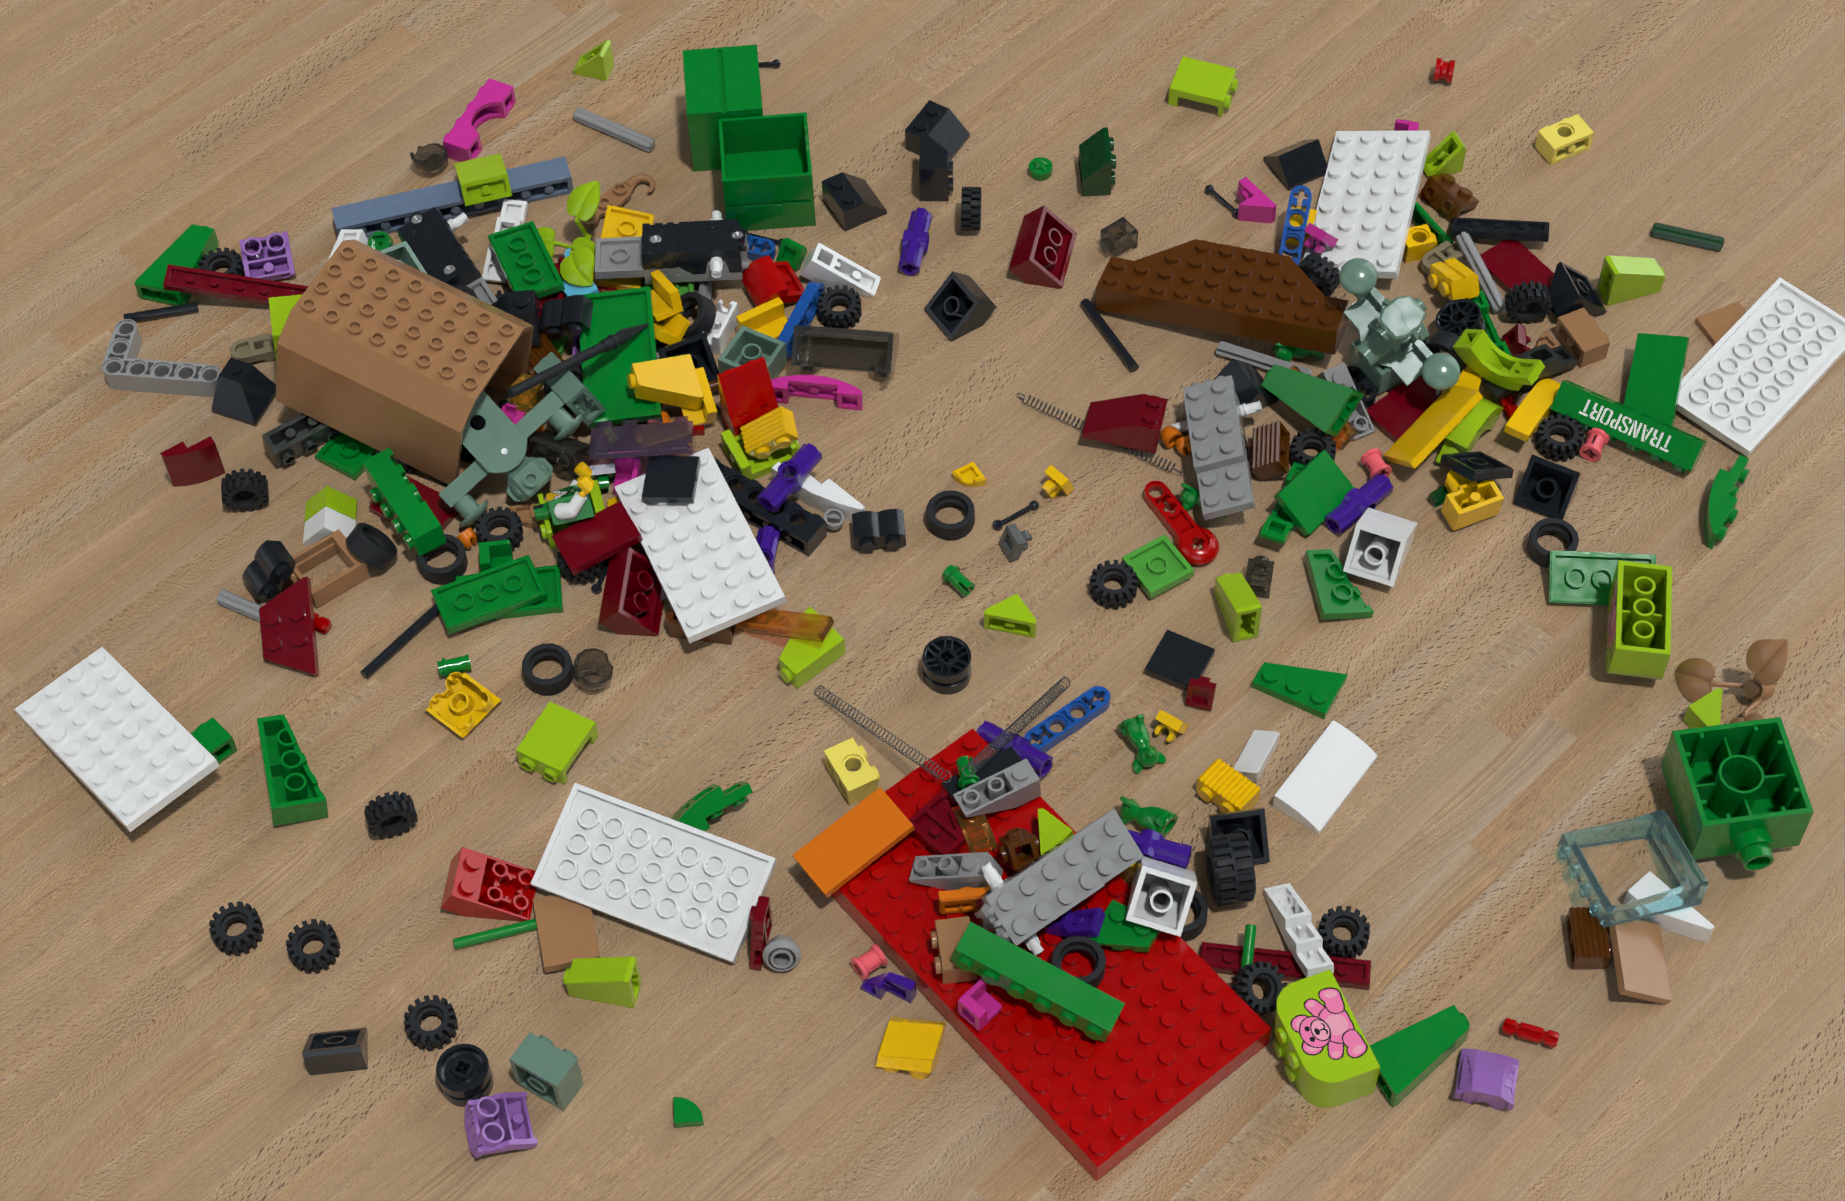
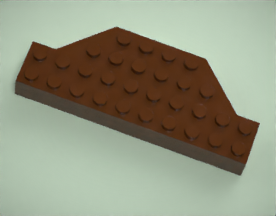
(1225, 293)

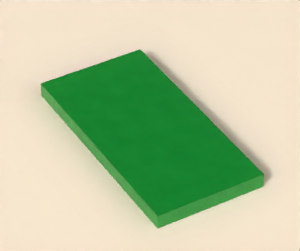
(607, 372)

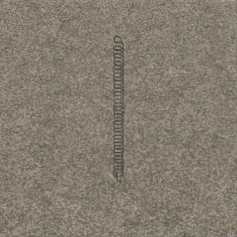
(1082, 422)
(1017, 720)
(878, 736)

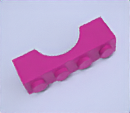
(491, 102)

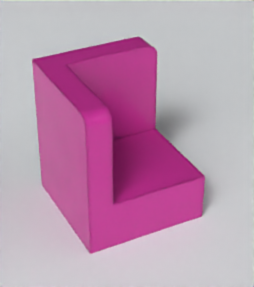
(626, 470)
(978, 1006)

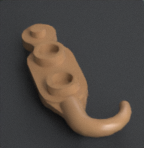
(618, 195)

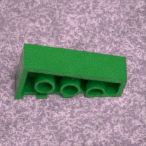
(402, 503)
(289, 781)

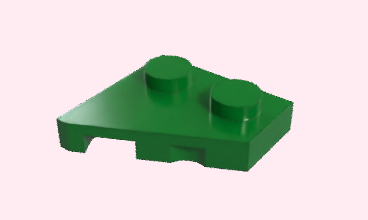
(1122, 933)

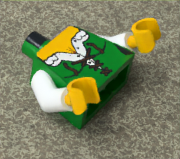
(570, 502)

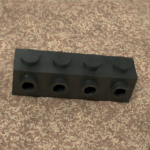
(295, 438)

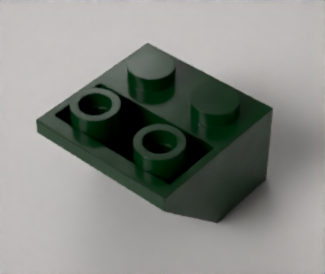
(1097, 164)

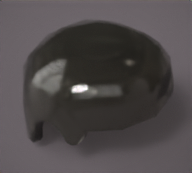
(430, 158)
(592, 669)

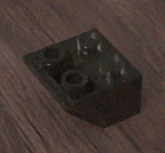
(561, 454)

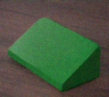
(1421, 217)

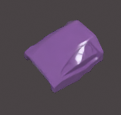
(268, 257)
(1486, 1078)
(498, 1124)

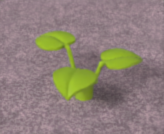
(579, 266)

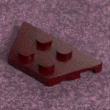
(289, 629)

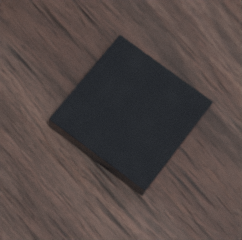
(1476, 466)
(671, 479)
(1179, 660)

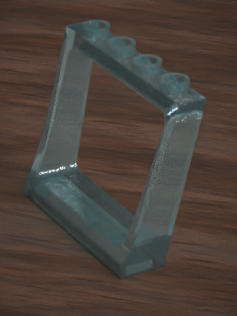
(1669, 848)

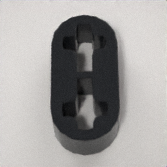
(1363, 385)

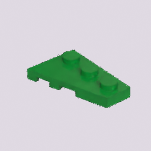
(1300, 687)

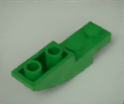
(1722, 501)
(710, 804)

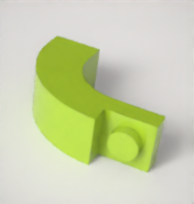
(1493, 364)
(1471, 427)

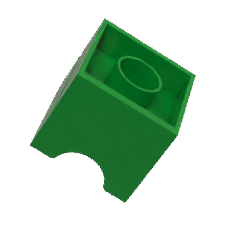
(718, 86)
(767, 171)

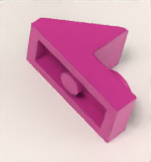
(1254, 204)

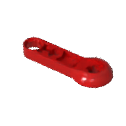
(1182, 526)

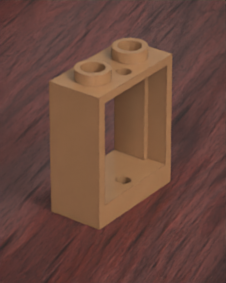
(319, 553)

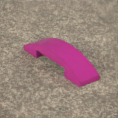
(819, 388)

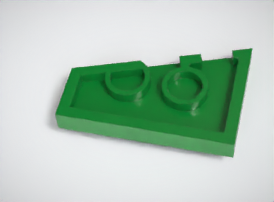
(1332, 588)

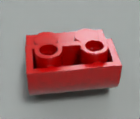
(770, 280)

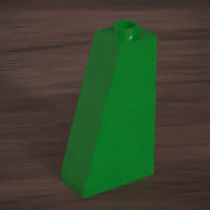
(185, 252)
(1316, 399)
(1417, 1051)

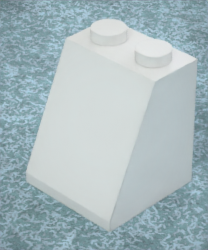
(1379, 546)
(1161, 896)

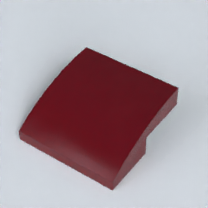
(193, 464)

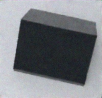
(1298, 163)
(700, 353)
(1248, 383)
(1547, 487)
(1250, 823)
(336, 1051)

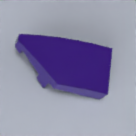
(1080, 923)
(892, 983)

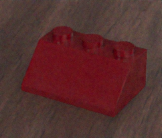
(1043, 249)
(632, 596)

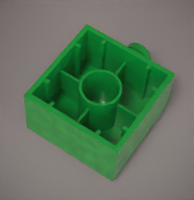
(1737, 790)

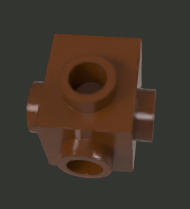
(1025, 853)

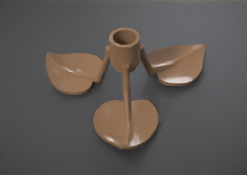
(1764, 658)

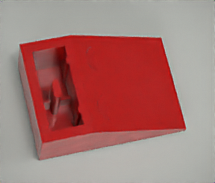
(745, 394)
(488, 887)

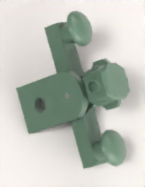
(1393, 330)
(502, 449)

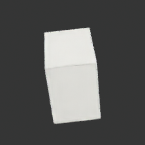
(324, 524)

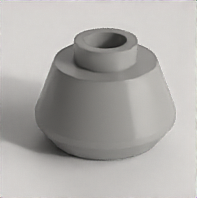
(781, 953)

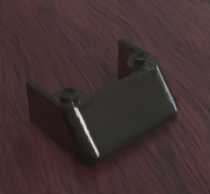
(845, 349)

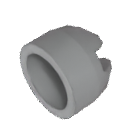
(834, 515)

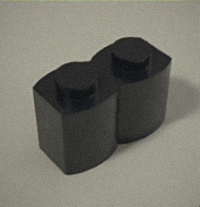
(566, 316)
(879, 530)
(268, 570)

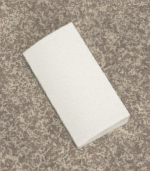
(1324, 777)

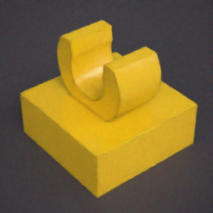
(1056, 482)
(1171, 723)

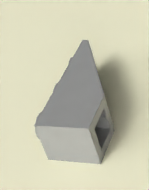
(1360, 417)
(1000, 791)
(952, 870)

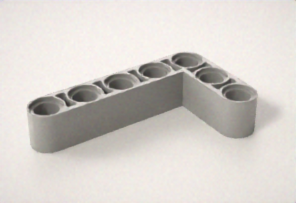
(128, 373)

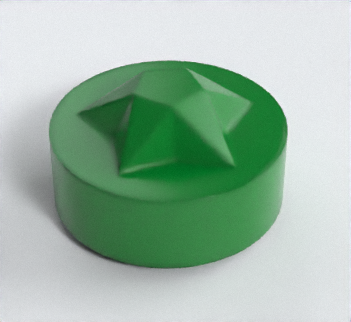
(1040, 168)
(380, 240)

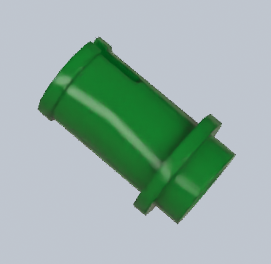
(958, 580)
(452, 665)
(964, 780)

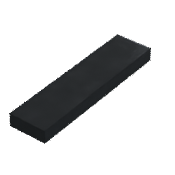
(1501, 229)

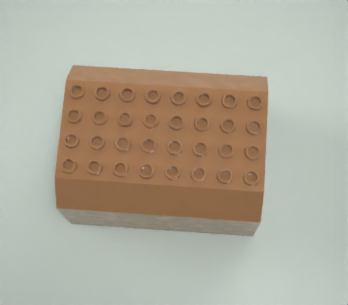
(396, 357)

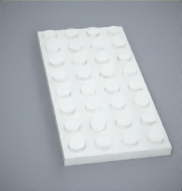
(1371, 196)
(1762, 367)
(704, 554)
(116, 738)
(654, 872)

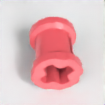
(1594, 445)
(1375, 463)
(869, 961)

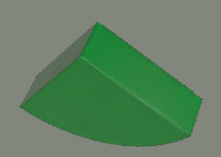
(686, 1113)

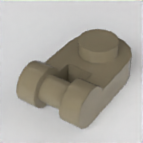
(1439, 254)
(245, 350)

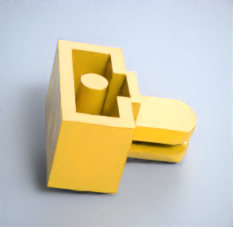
(1469, 500)

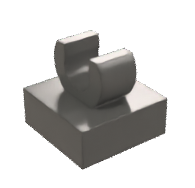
(1014, 542)

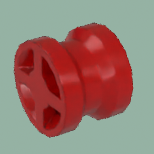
(1444, 70)

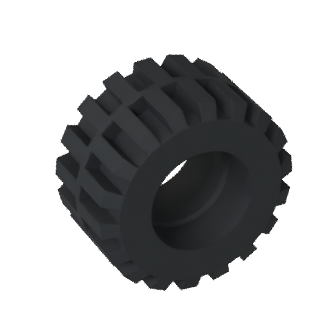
(1230, 869)

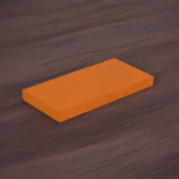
(853, 842)

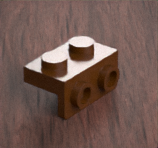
(1447, 196)

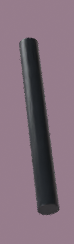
(1109, 335)
(401, 641)

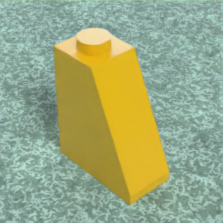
(667, 382)

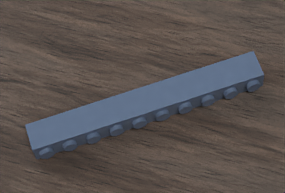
(391, 212)

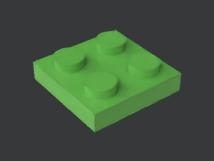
(1158, 566)

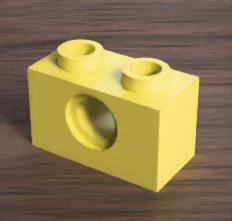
(1564, 139)
(848, 756)

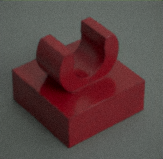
(1516, 340)
(1201, 693)

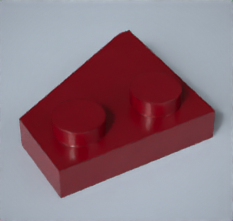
(938, 826)
(760, 930)

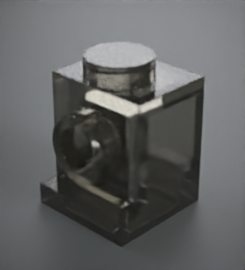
(1118, 237)
(1260, 573)

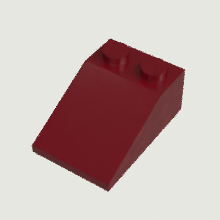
(1127, 421)

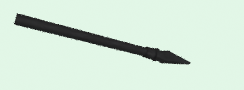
(605, 345)

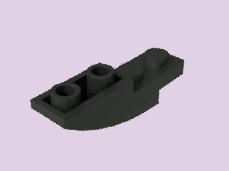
(1554, 359)

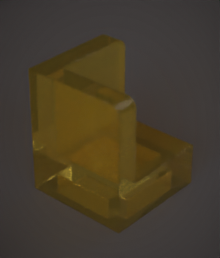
(527, 400)

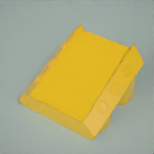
(462, 703)
(911, 1046)

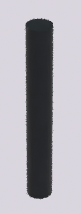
(162, 312)

